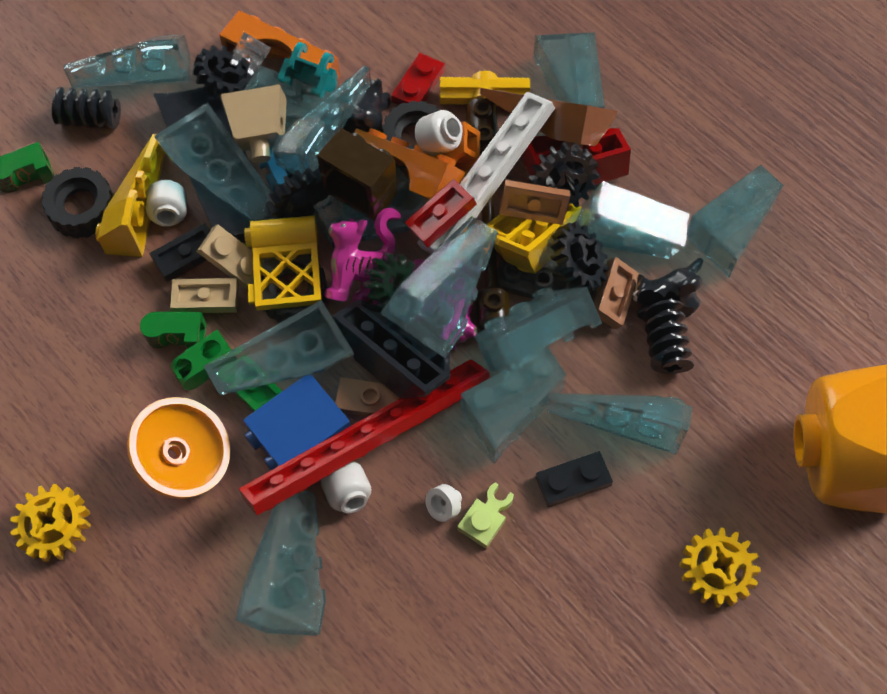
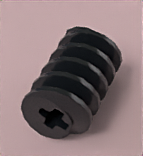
(85, 109)
(667, 337)

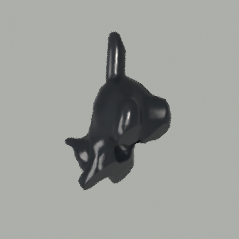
(369, 109)
(676, 285)

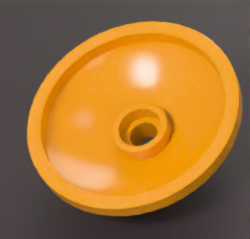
(192, 434)

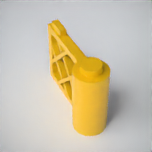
(279, 239)

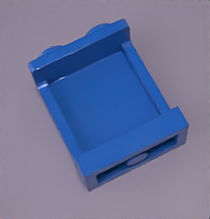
(294, 422)

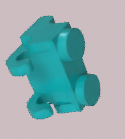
(309, 72)

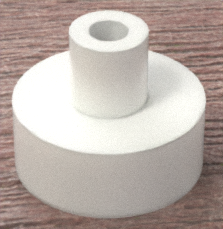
(443, 502)

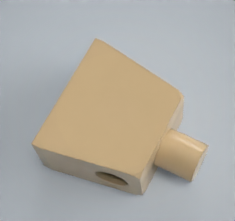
(256, 119)

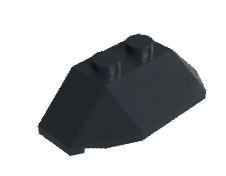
(390, 352)

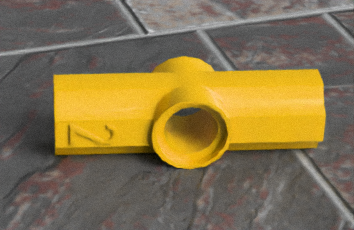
(465, 89)

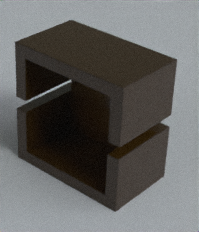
(358, 173)

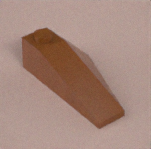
(567, 122)

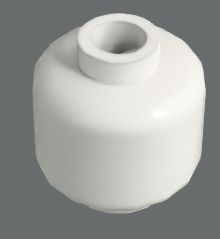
(438, 132)
(166, 203)
(347, 488)

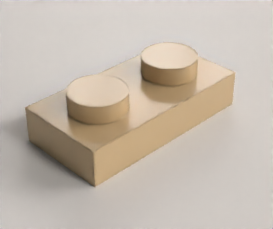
(229, 255)
(205, 295)

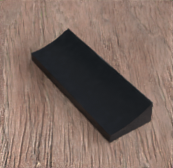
(177, 106)

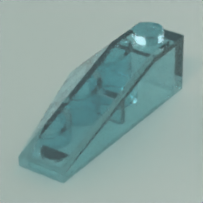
(314, 129)
(439, 292)
(289, 350)

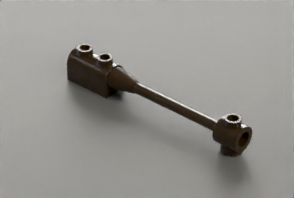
(491, 301)

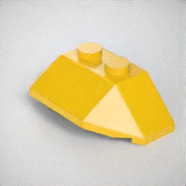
(526, 240)

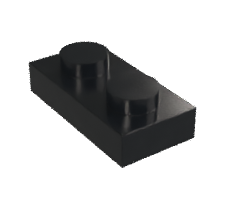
(180, 254)
(573, 479)

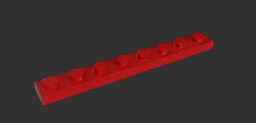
(358, 440)

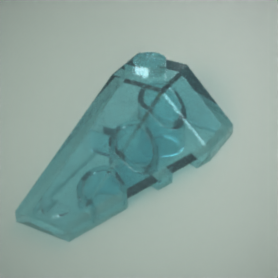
(142, 62)
(212, 157)
(641, 418)
(284, 581)

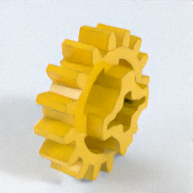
(51, 507)
(733, 562)

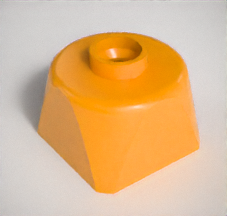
(846, 439)

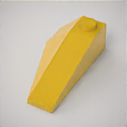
(125, 218)

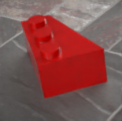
(610, 153)

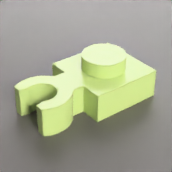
(484, 519)

